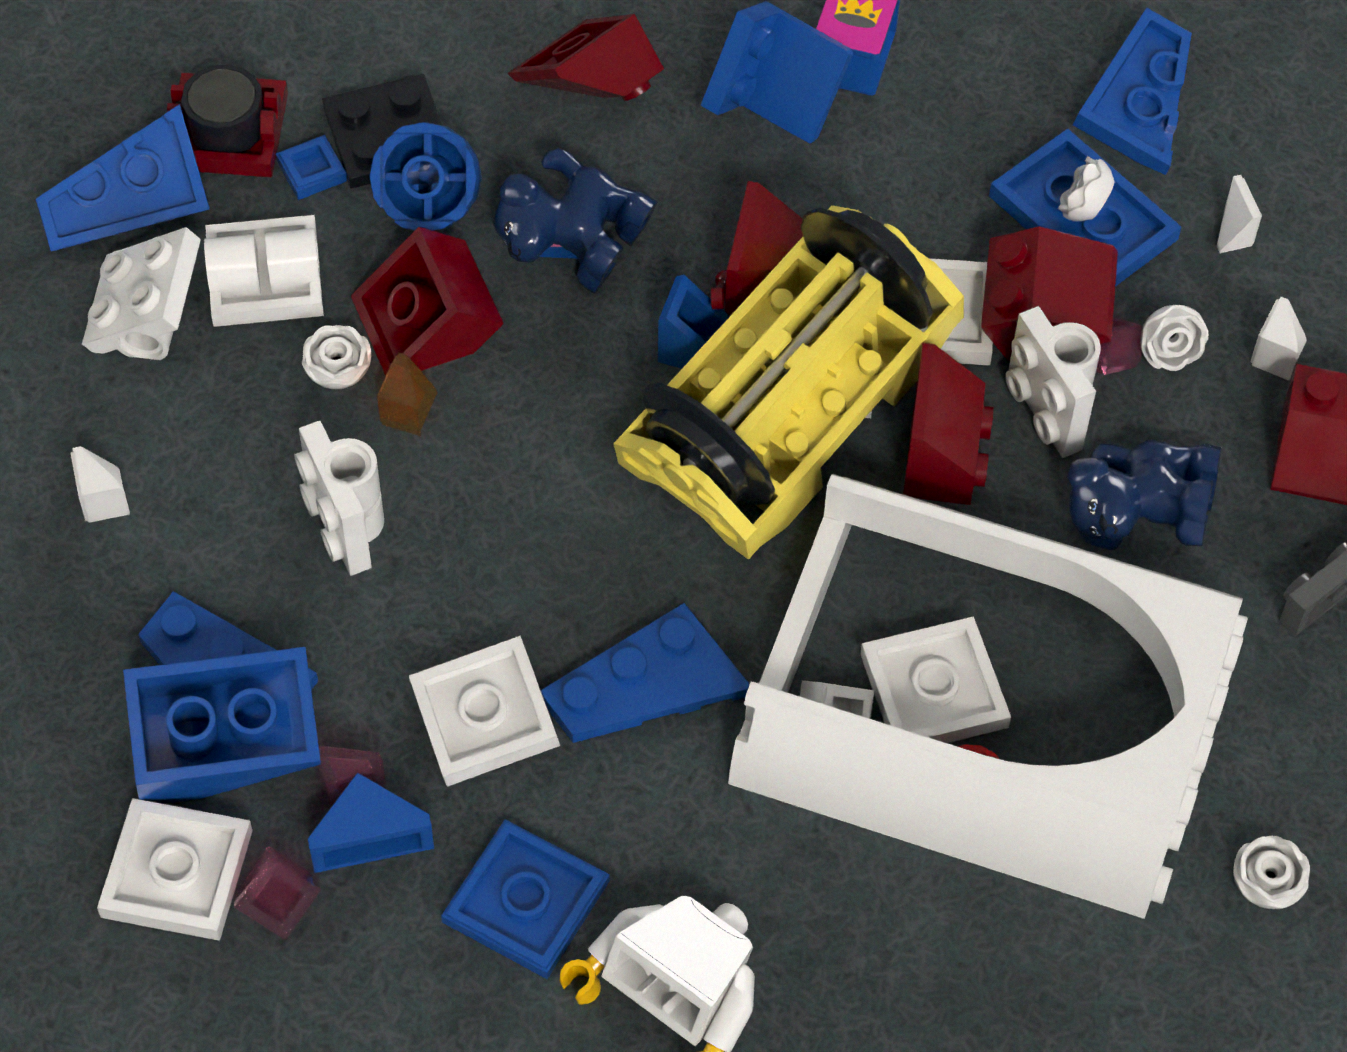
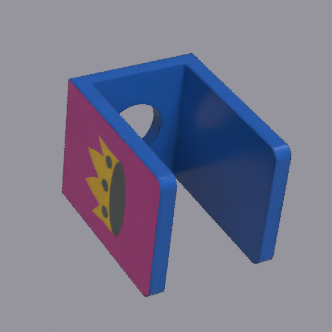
(868, 31)

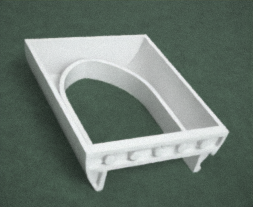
(1071, 828)

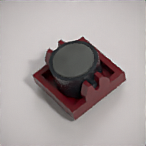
(232, 119)

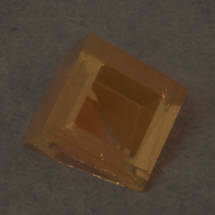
(405, 396)

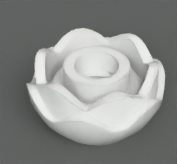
(1088, 192)
(331, 343)
(1184, 347)
(1272, 855)

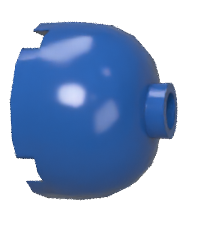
(425, 176)

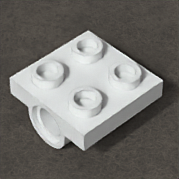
(263, 270)
(142, 296)
(1055, 377)
(344, 491)

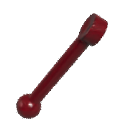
(719, 292)

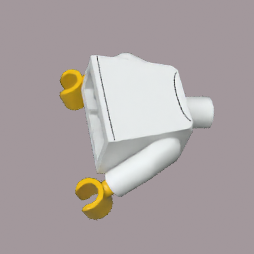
(678, 967)

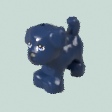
(535, 220)
(1149, 482)

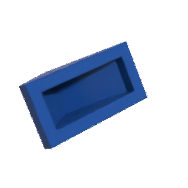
(686, 323)
(367, 827)

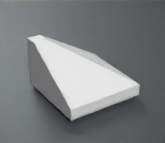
(1239, 219)

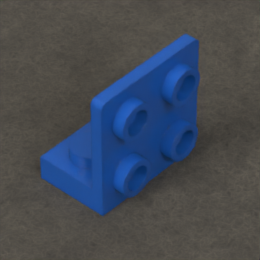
(778, 70)

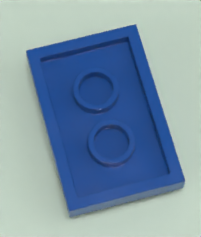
(1126, 220)

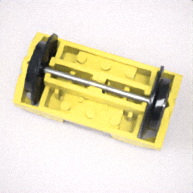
(846, 329)

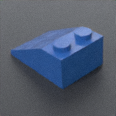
(220, 723)

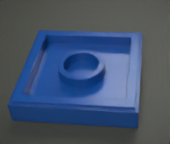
(525, 898)

